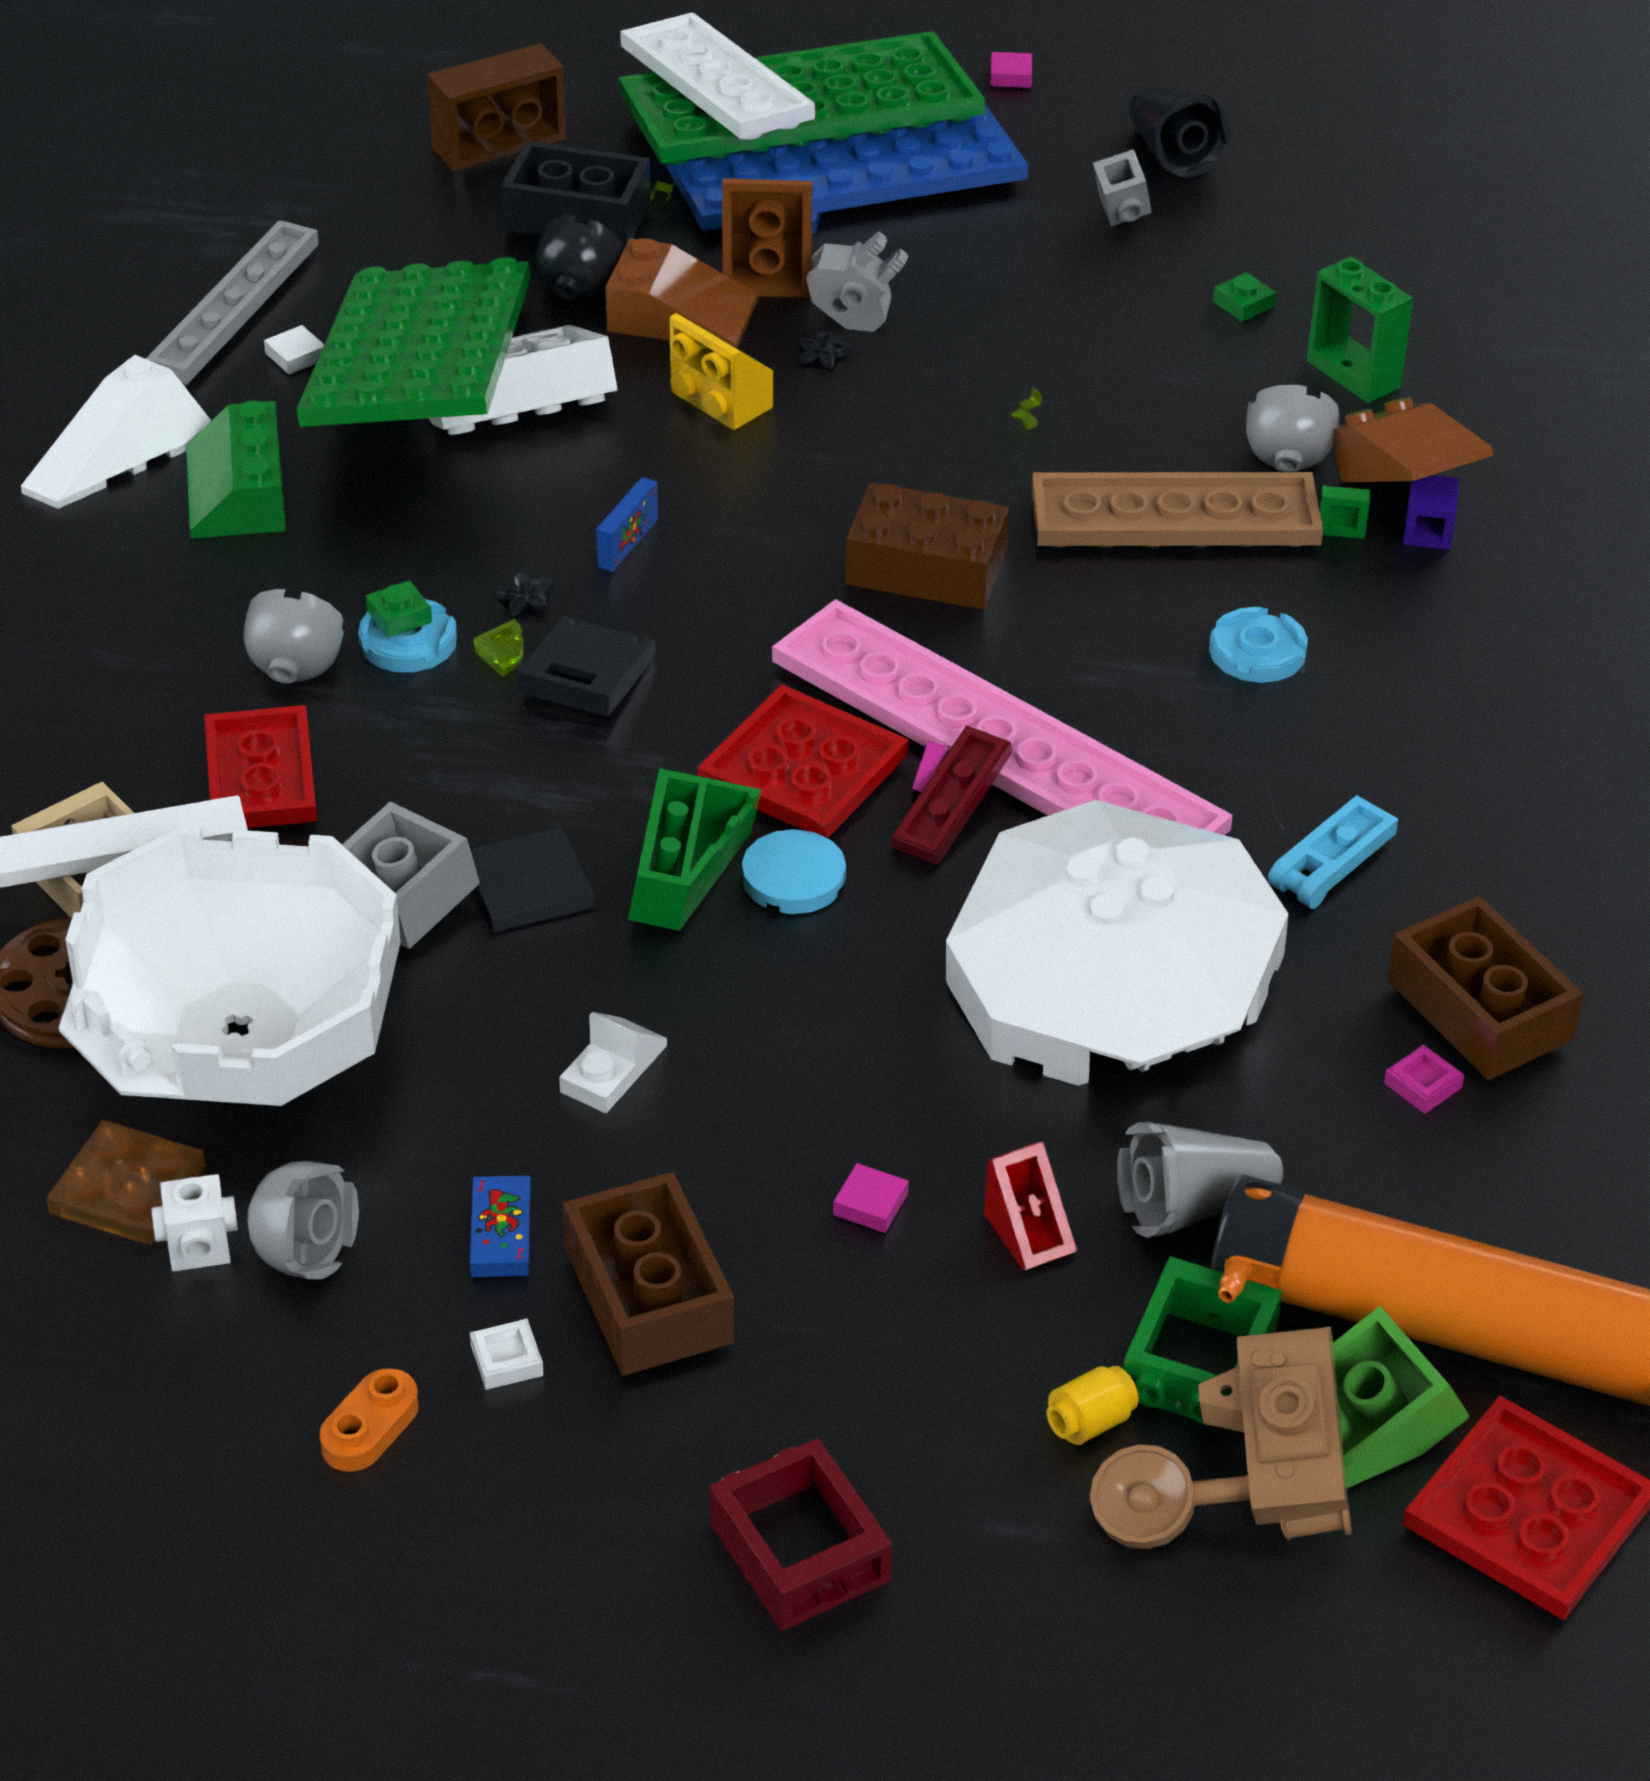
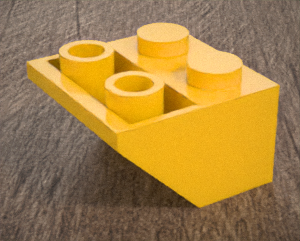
(717, 375)

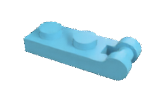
(1333, 851)

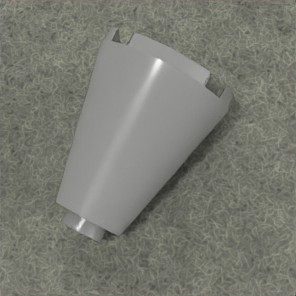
(1185, 1174)

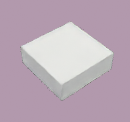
(294, 349)
(506, 1354)

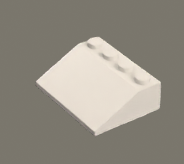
(543, 373)

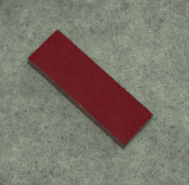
(952, 795)

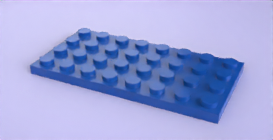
(864, 166)

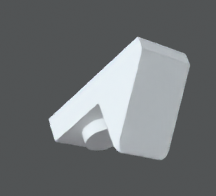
(611, 1062)

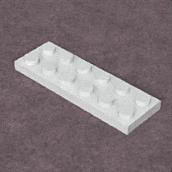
(718, 76)

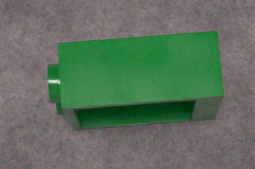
(1331, 348)
(1192, 1294)

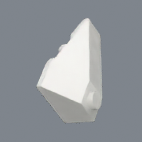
(123, 424)

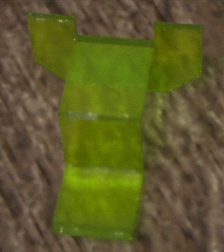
(663, 187)
(1025, 405)

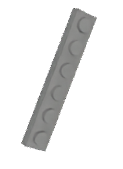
(234, 299)

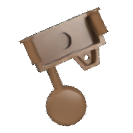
(1293, 1444)

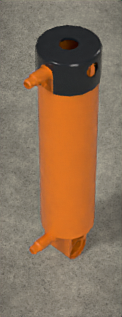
(1437, 1287)

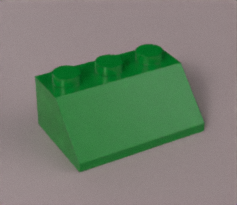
(236, 473)

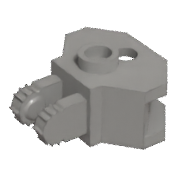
(856, 279)

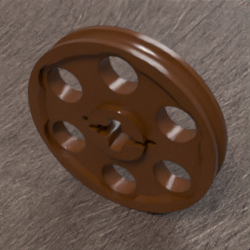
(48, 981)

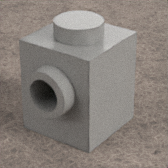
(1122, 187)

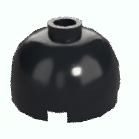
(577, 258)

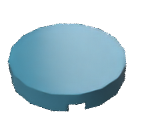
(1258, 645)
(413, 649)
(793, 871)

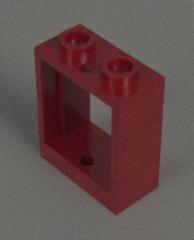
(822, 1579)

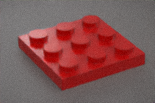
(806, 760)
(1530, 1507)

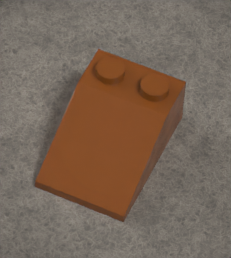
(768, 235)
(662, 280)
(1403, 443)

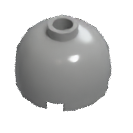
(1291, 427)
(292, 636)
(303, 1218)

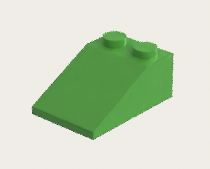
(1388, 1399)

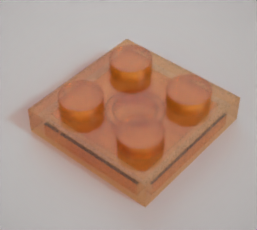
(119, 1180)

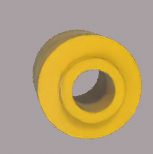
(1091, 1404)

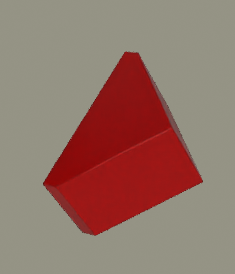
(1027, 1206)

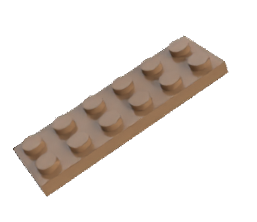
(1176, 509)

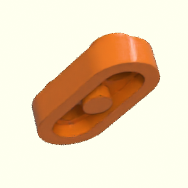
(374, 1415)

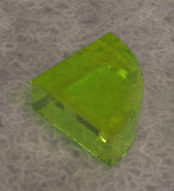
(501, 647)

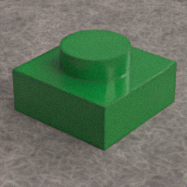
(1244, 296)
(1344, 511)
(398, 608)

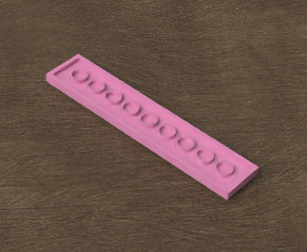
(936, 699)

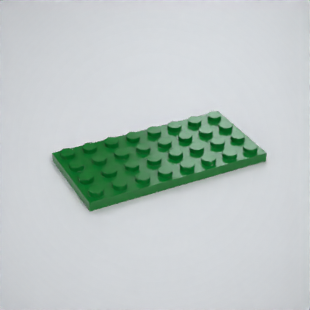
(853, 89)
(416, 343)

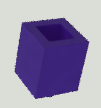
(1431, 512)

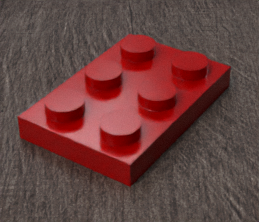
(265, 762)

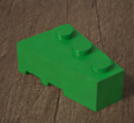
(688, 844)

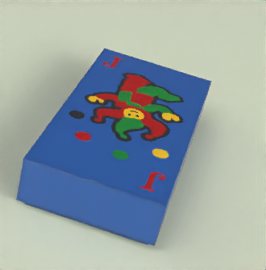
(627, 524)
(500, 1226)

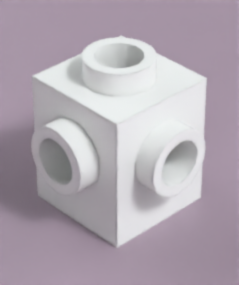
(195, 1222)

